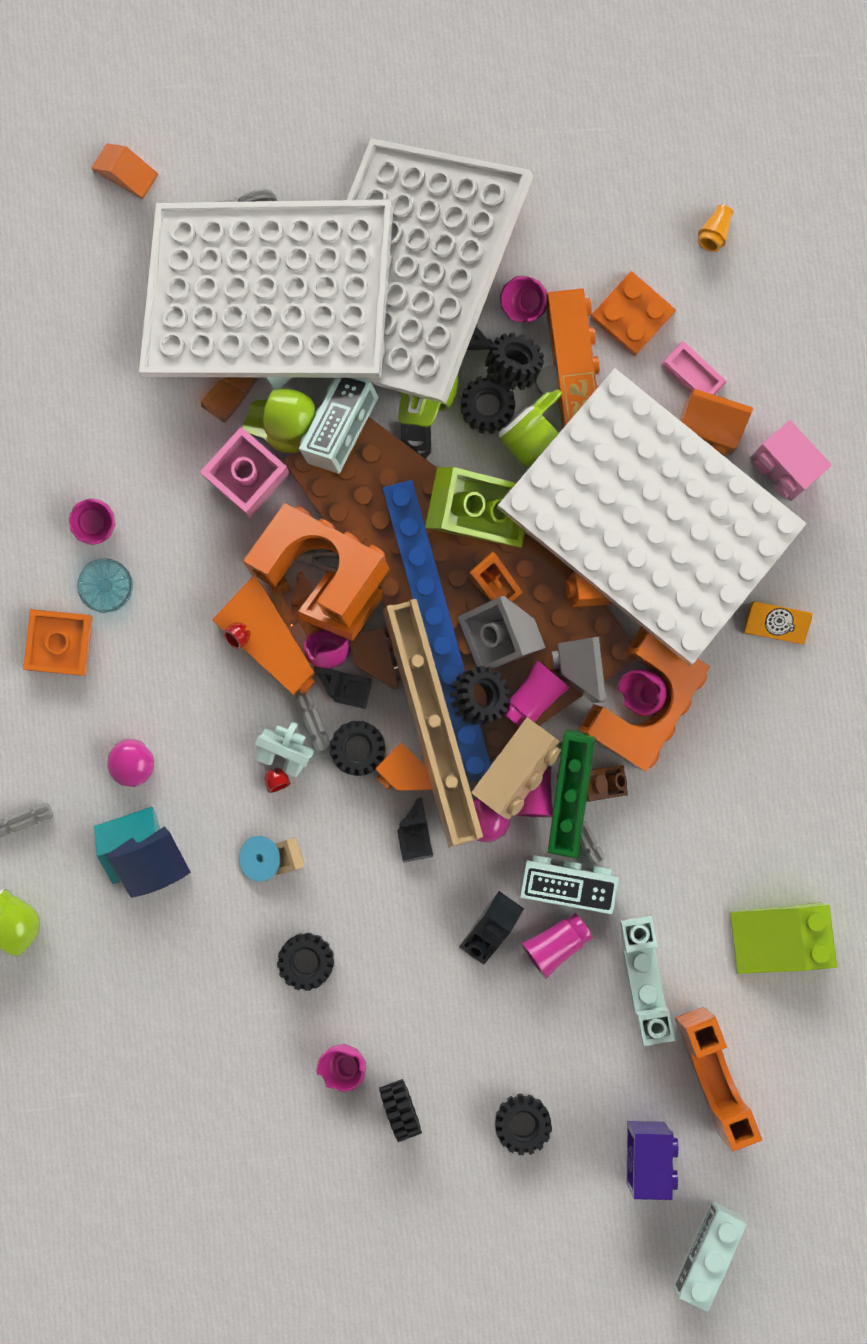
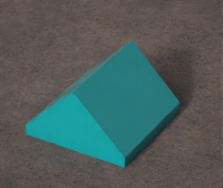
(118, 831)

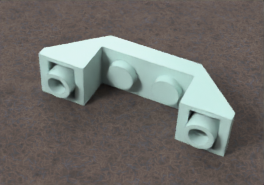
(645, 981)

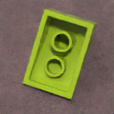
(467, 506)
(783, 939)

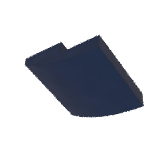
(149, 864)

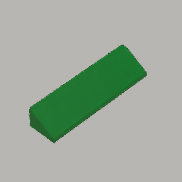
(571, 794)

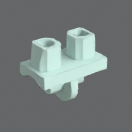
(285, 744)

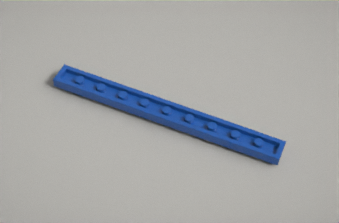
(427, 589)

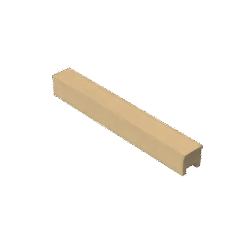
(432, 723)

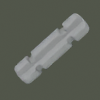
(313, 722)
(25, 819)
(588, 843)

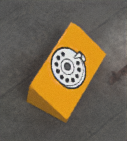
(777, 622)

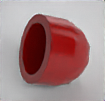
(236, 635)
(276, 780)

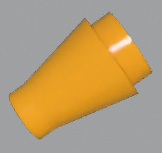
(715, 230)

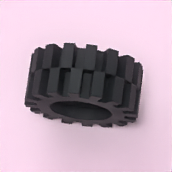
(508, 371)
(484, 422)
(494, 690)
(339, 743)
(305, 980)
(400, 1110)
(536, 1138)

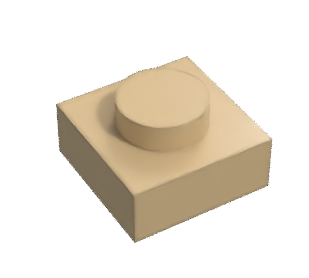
(290, 856)

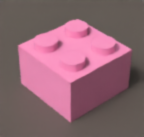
(790, 461)
(245, 472)

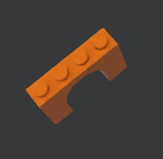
(295, 533)
(642, 742)
(705, 1046)

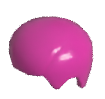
(524, 299)
(92, 521)
(326, 649)
(643, 691)
(130, 762)
(491, 823)
(342, 1067)

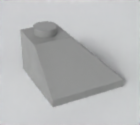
(500, 633)
(581, 667)

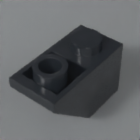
(491, 927)

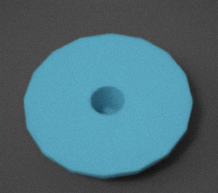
(259, 858)

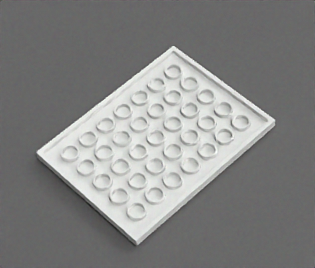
(444, 255)
(267, 289)
(652, 516)

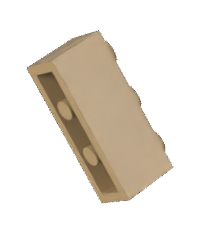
(518, 769)

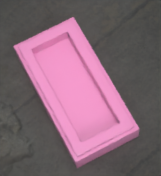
(693, 370)

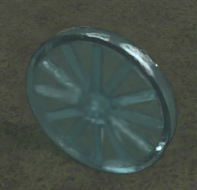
(105, 585)

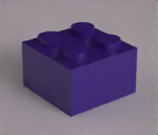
(651, 1160)

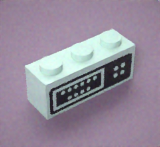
(338, 423)
(569, 885)
(710, 1256)

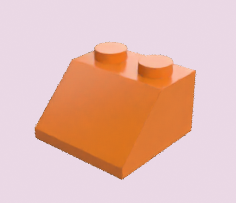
(716, 420)

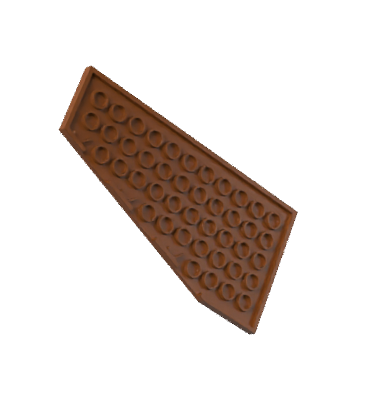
(358, 505)

